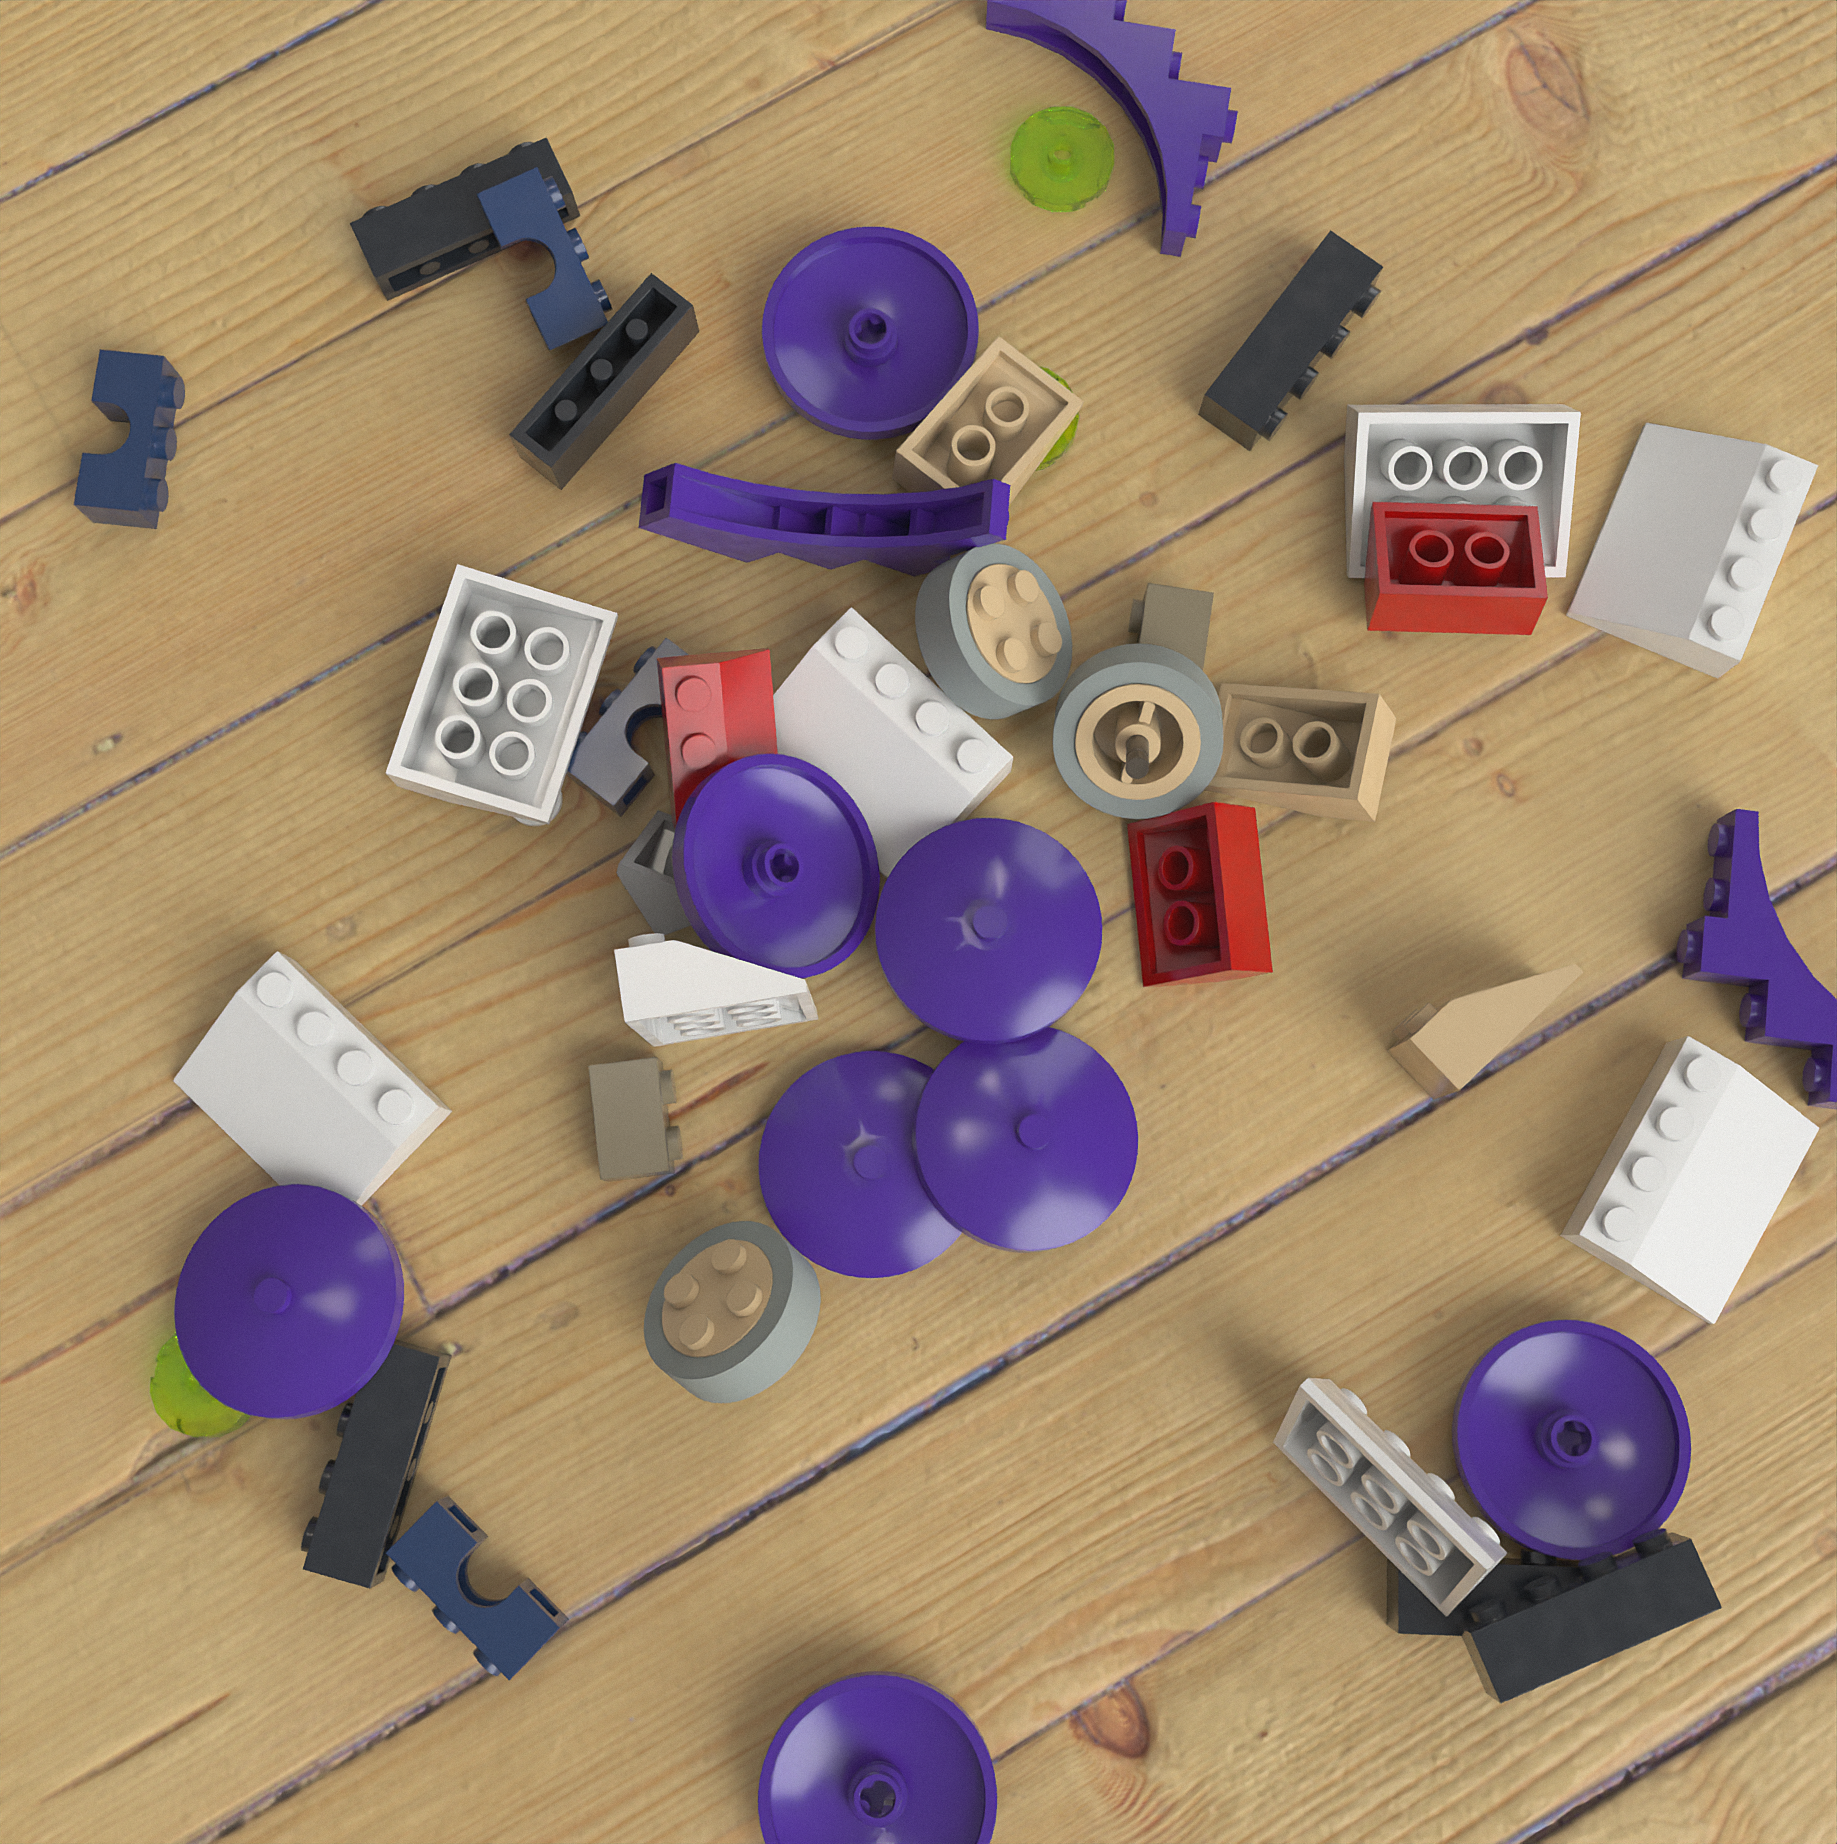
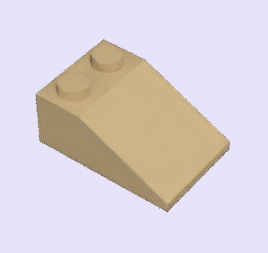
(988, 426)
(1305, 749)
(1456, 1040)

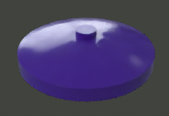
(869, 331)
(776, 865)
(988, 930)
(1025, 1141)
(845, 1170)
(289, 1302)
(1571, 1439)
(877, 1765)

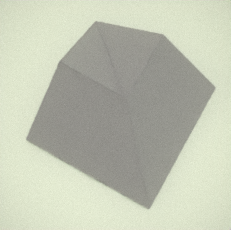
(649, 876)

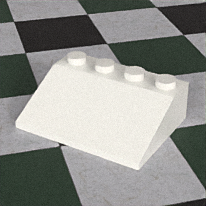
(1462, 458)
(1692, 545)
(501, 696)
(885, 737)
(691, 993)
(308, 1086)
(1691, 1178)
(1387, 1493)

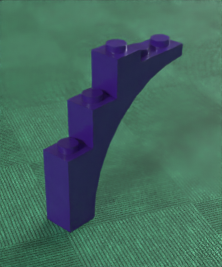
(1136, 66)
(822, 528)
(1748, 948)

